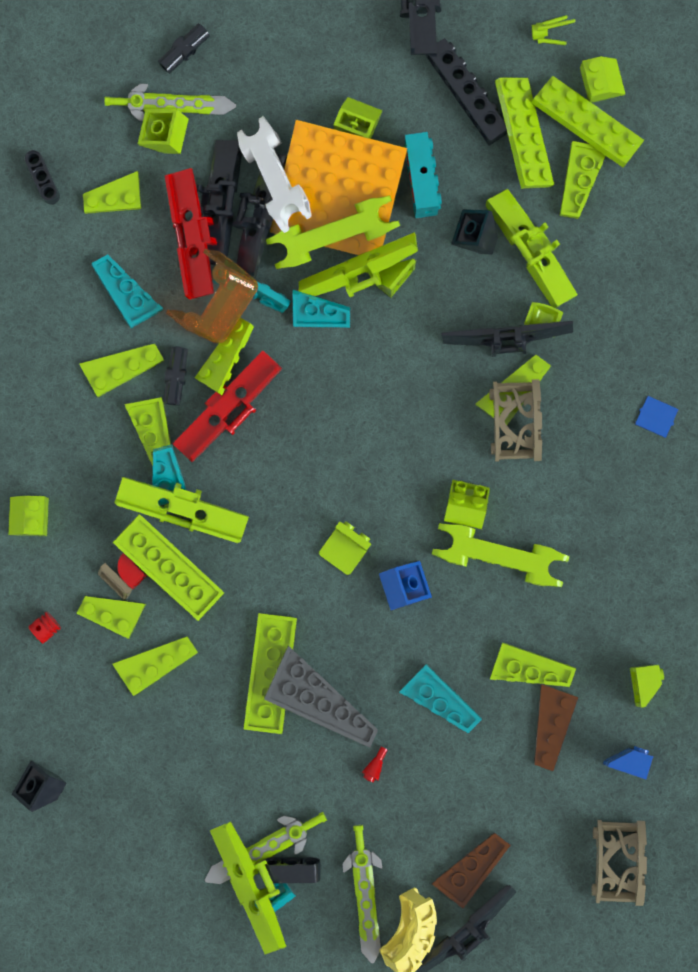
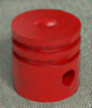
(44, 627)

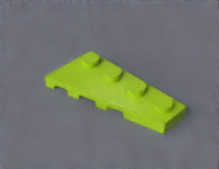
(580, 177)
(219, 364)

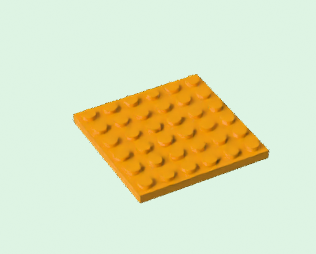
(337, 173)

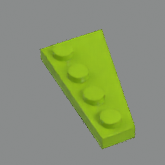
(119, 368)
(531, 370)
(150, 424)
(525, 666)
(148, 667)

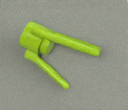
(540, 30)

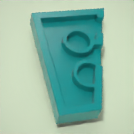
(318, 312)
(166, 470)

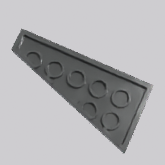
(309, 695)

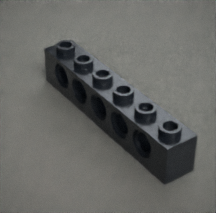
(490, 133)

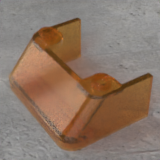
(226, 305)

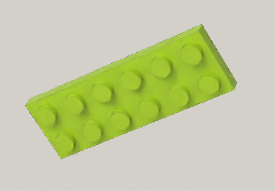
(587, 121)
(524, 133)
(168, 567)
(271, 641)

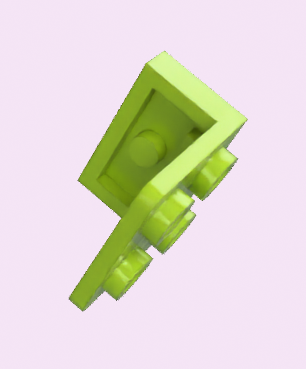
(345, 548)

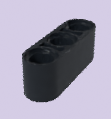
(36, 171)
(294, 869)

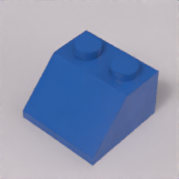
(405, 585)
(631, 761)

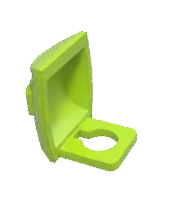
(542, 313)

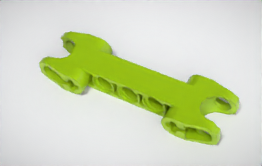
(366, 221)
(533, 563)

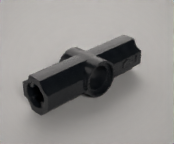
(183, 48)
(175, 376)

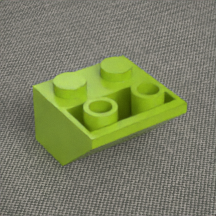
(357, 118)
(467, 504)

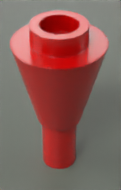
(373, 769)

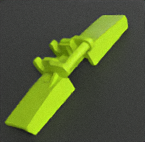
(533, 246)
(372, 262)
(145, 498)
(262, 918)

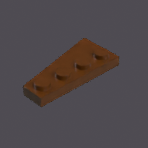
(553, 721)
(468, 874)

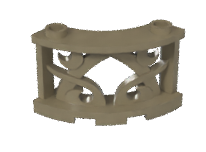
(533, 442)
(638, 841)

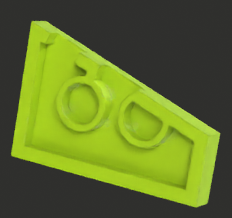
(114, 196)
(112, 614)

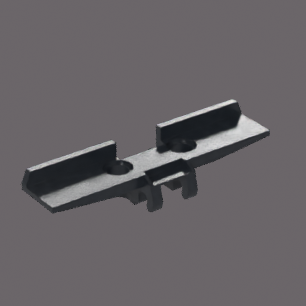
(421, 29)
(218, 198)
(253, 243)
(521, 335)
(475, 926)

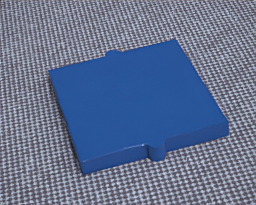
(656, 416)

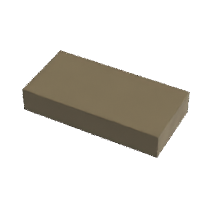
(114, 581)

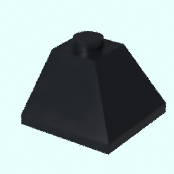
(476, 231)
(38, 787)

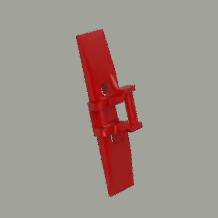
(184, 198)
(253, 380)

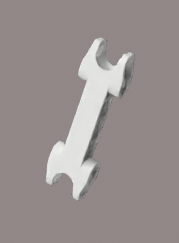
(285, 198)

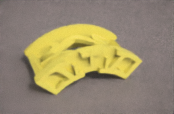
(413, 934)

